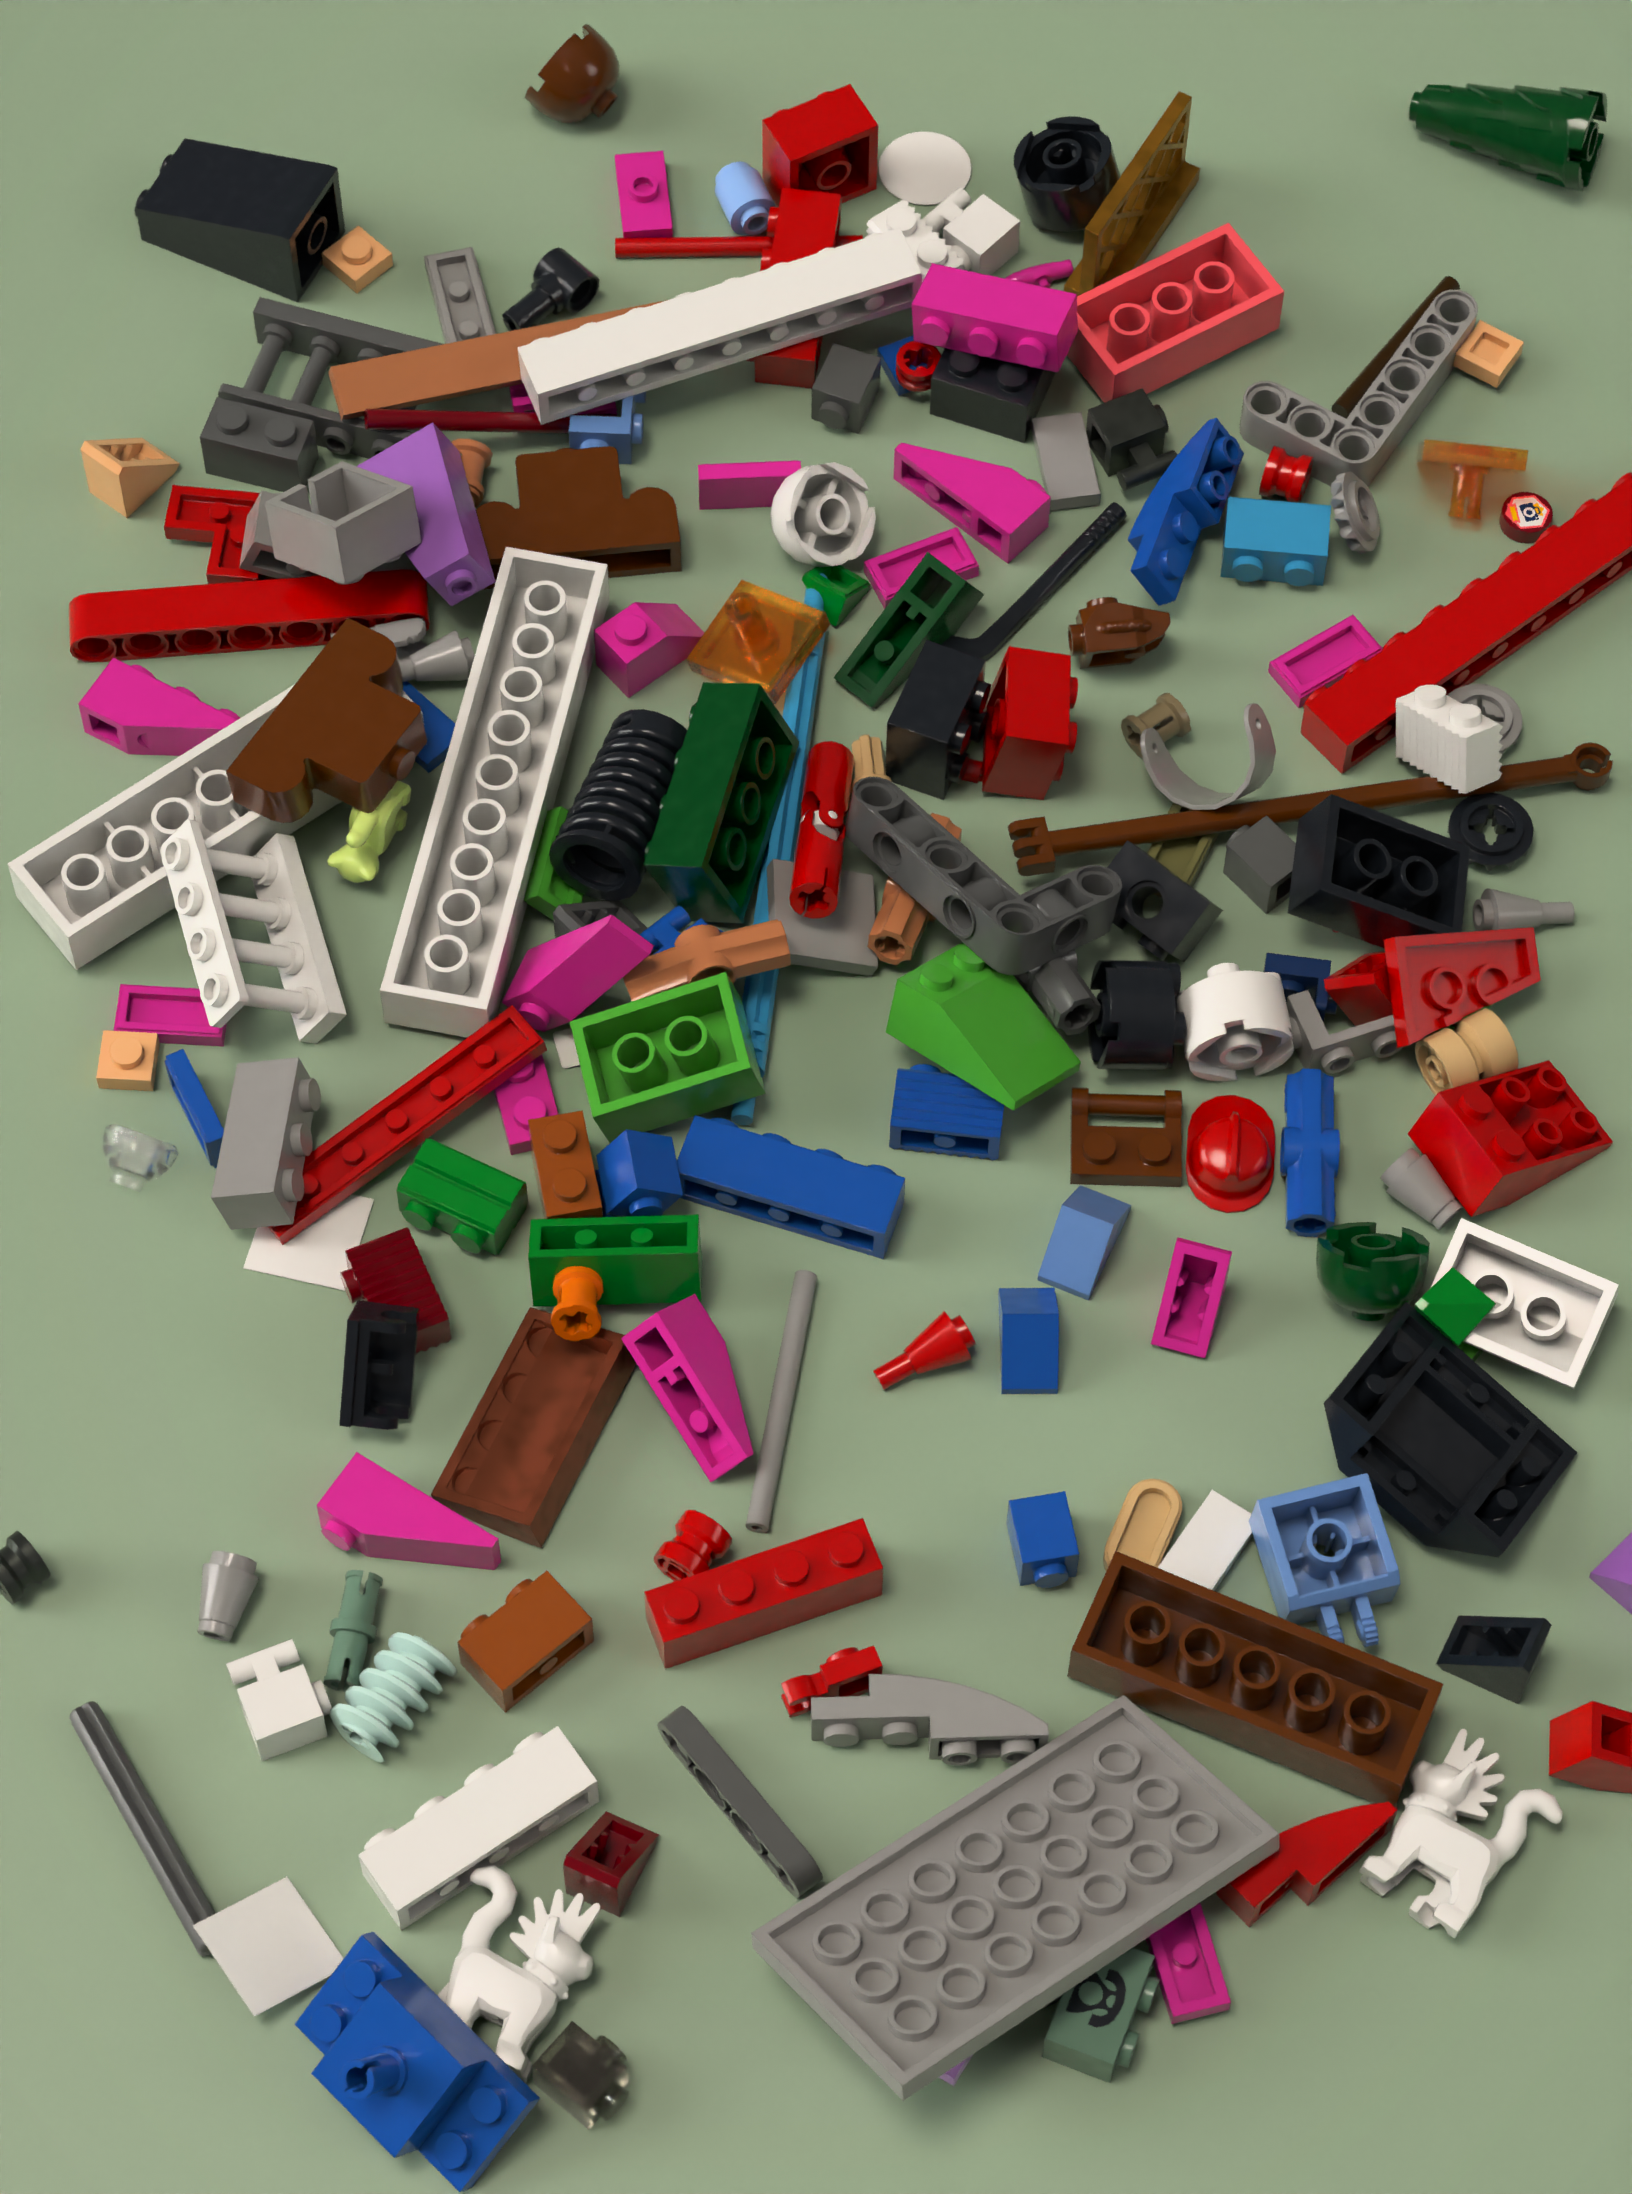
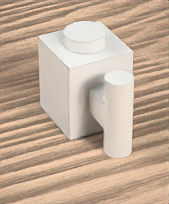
(980, 233)
(280, 1707)

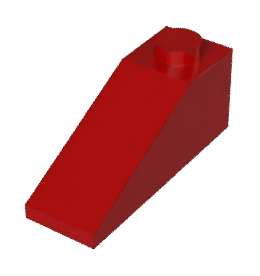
(1592, 1747)

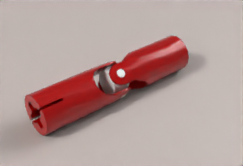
(821, 830)

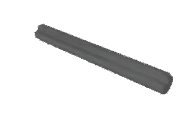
(142, 1819)

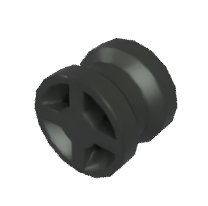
(20, 1567)

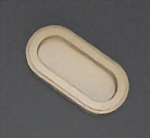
(1145, 1523)

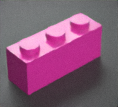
(995, 317)

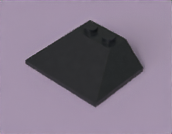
(1442, 1440)

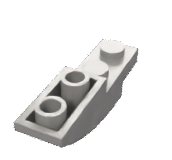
(954, 1718)

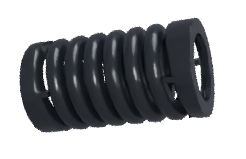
(618, 807)

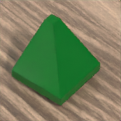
(839, 592)
(1454, 1306)

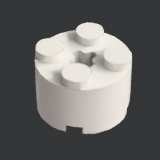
(1235, 1023)

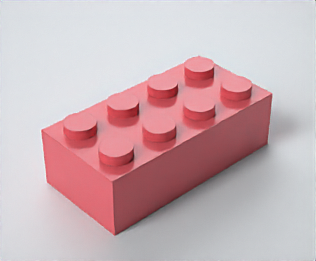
(1174, 315)

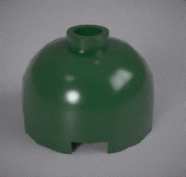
(1371, 1269)

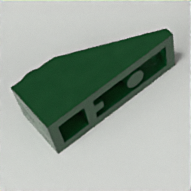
(925, 608)

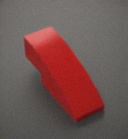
(1308, 1859)

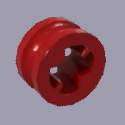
(914, 354)

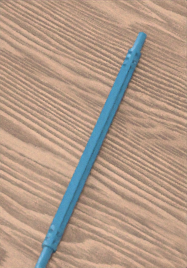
(799, 715)

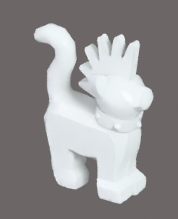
(1445, 1851)
(512, 1995)

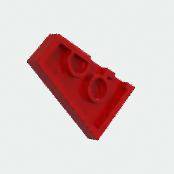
(1455, 974)

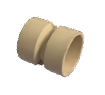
(1470, 1053)

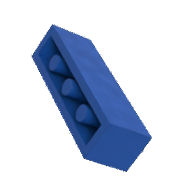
(790, 1186)

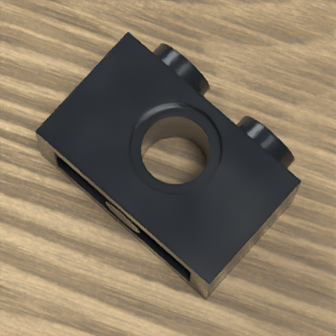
(1184, 912)

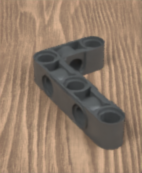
(968, 897)

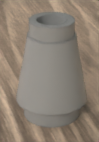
(1421, 1188)
(225, 1593)

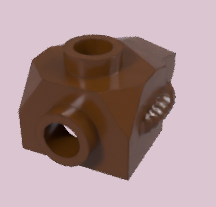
(1115, 633)

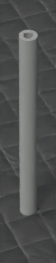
(781, 1401)

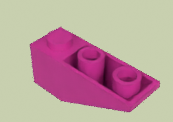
(147, 715)

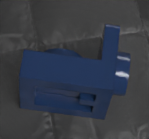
(1301, 975)

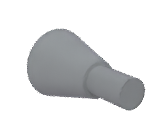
(440, 661)
(1510, 911)

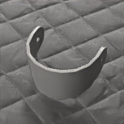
(1186, 792)

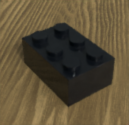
(1376, 874)

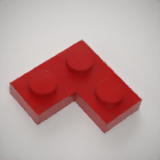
(213, 518)

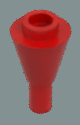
(938, 1346)

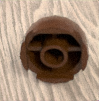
(578, 79)

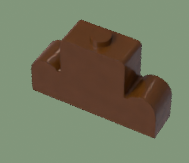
(578, 511)
(333, 732)

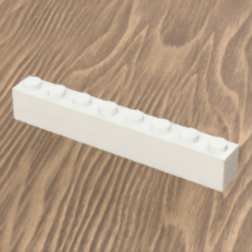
(719, 325)

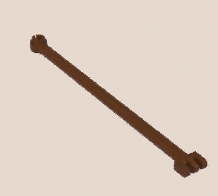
(1039, 846)

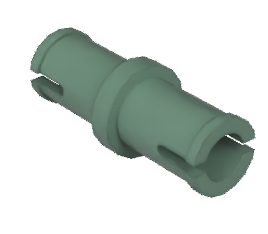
(353, 1629)

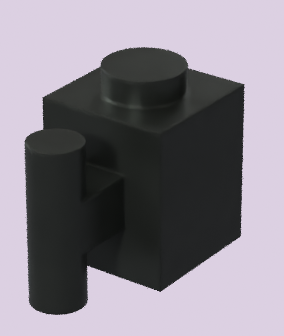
(1129, 438)

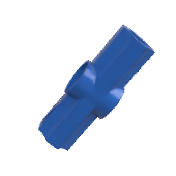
(1309, 1152)

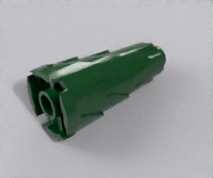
(1520, 127)

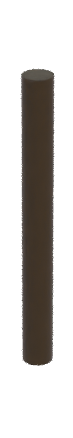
(1351, 396)

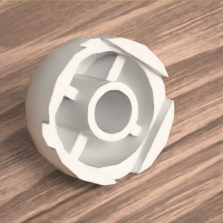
(823, 515)

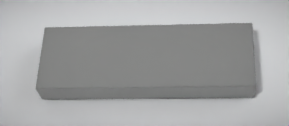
(459, 295)

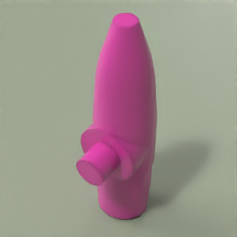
(1044, 273)

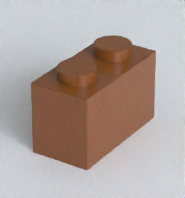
(564, 1166)
(524, 1640)

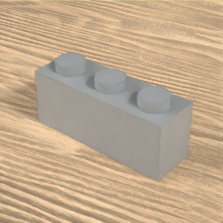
(265, 1143)

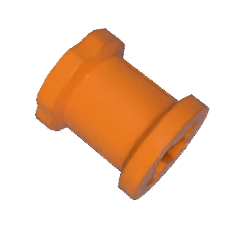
(577, 1297)

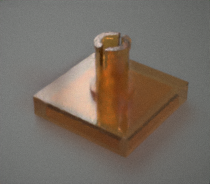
(1469, 466)
(758, 639)

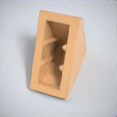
(125, 471)

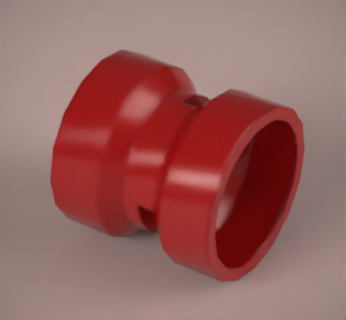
(694, 1547)

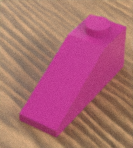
(977, 496)
(574, 971)
(694, 1382)
(398, 1522)

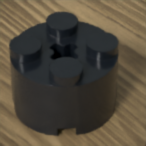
(1065, 173)
(1136, 1015)

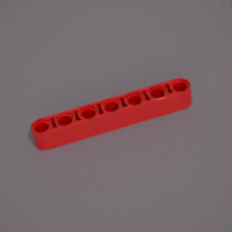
(237, 615)

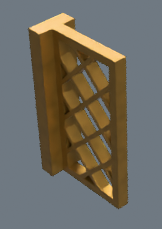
(1139, 203)

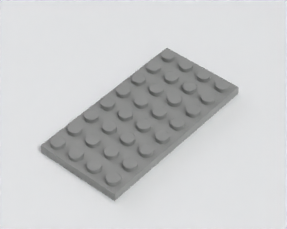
(1013, 1895)

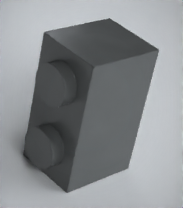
(258, 445)

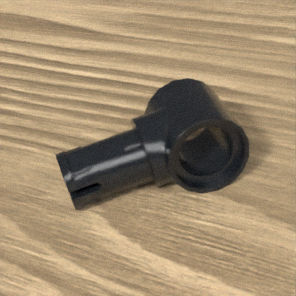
(557, 285)

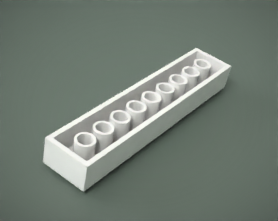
(495, 794)

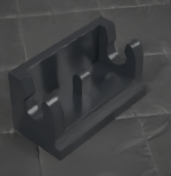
(378, 1365)

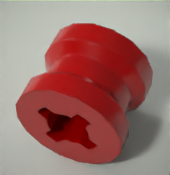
(1286, 475)

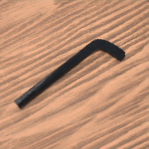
(1002, 629)

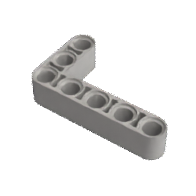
(1384, 413)

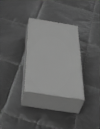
(1065, 460)

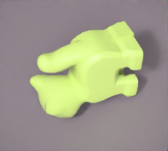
(371, 835)

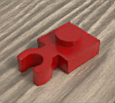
(841, 1676)

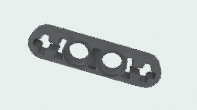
(740, 1801)

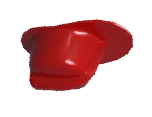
(1230, 1153)

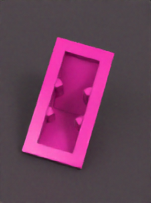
(1192, 1297)

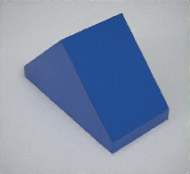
(1028, 1340)

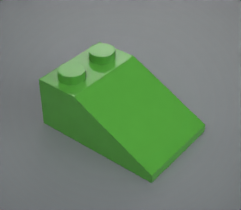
(979, 1027)

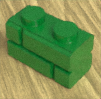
(461, 1198)

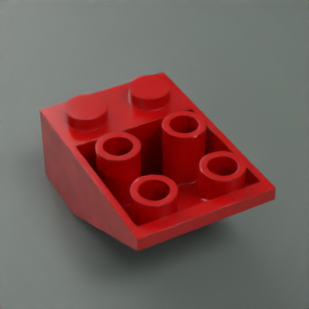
(1507, 1135)

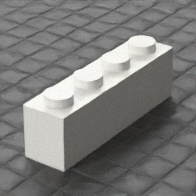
(478, 1826)

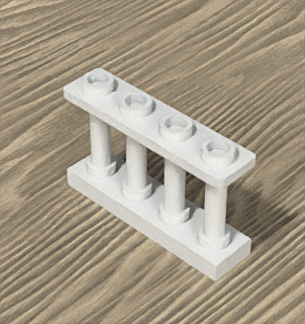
(290, 921)

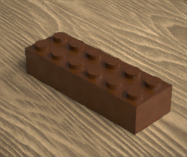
(1254, 1680)

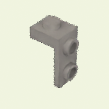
(1338, 1050)

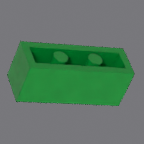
(634, 1255)

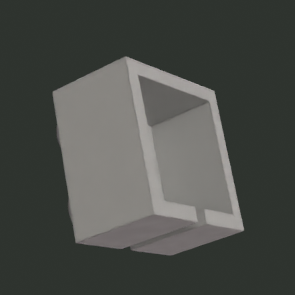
(353, 526)

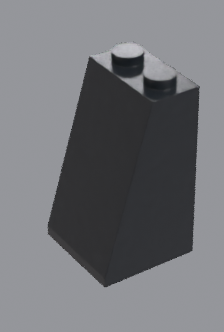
(244, 214)

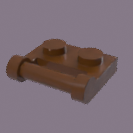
(1126, 1153)

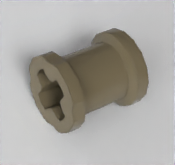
(1167, 712)

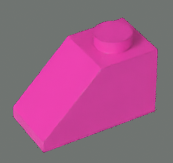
(644, 644)

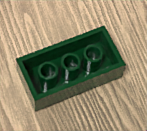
(721, 802)

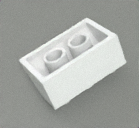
(1544, 1307)

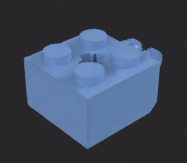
(1316, 1586)

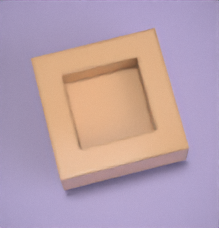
(357, 259)
(1488, 353)
(128, 1060)

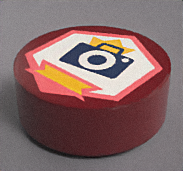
(1525, 517)

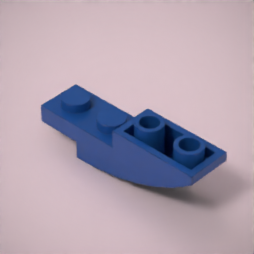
(1180, 506)

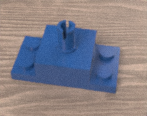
(412, 2065)

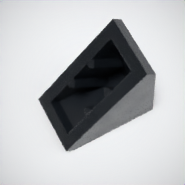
(1495, 1652)

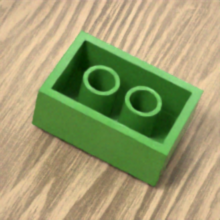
(667, 1057)

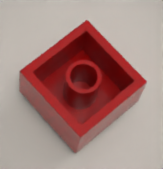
(821, 146)
(1028, 723)

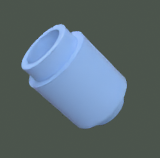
(743, 198)

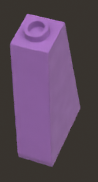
(452, 543)

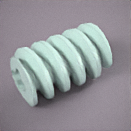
(388, 1693)

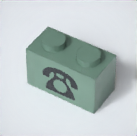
(1096, 2016)

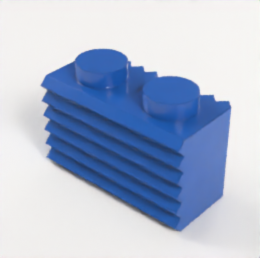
(944, 1115)

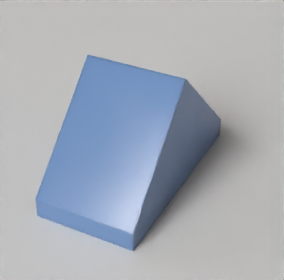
(1082, 1241)

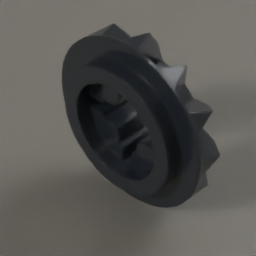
(1509, 822)

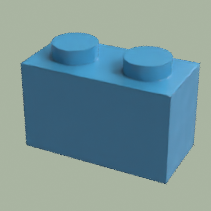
(1275, 541)

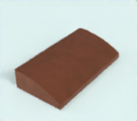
(534, 1429)

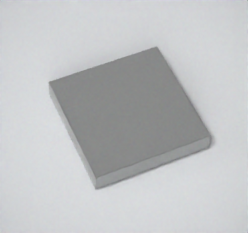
(833, 941)

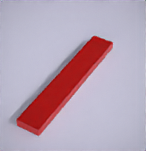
(412, 1115)

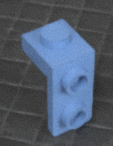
(610, 431)

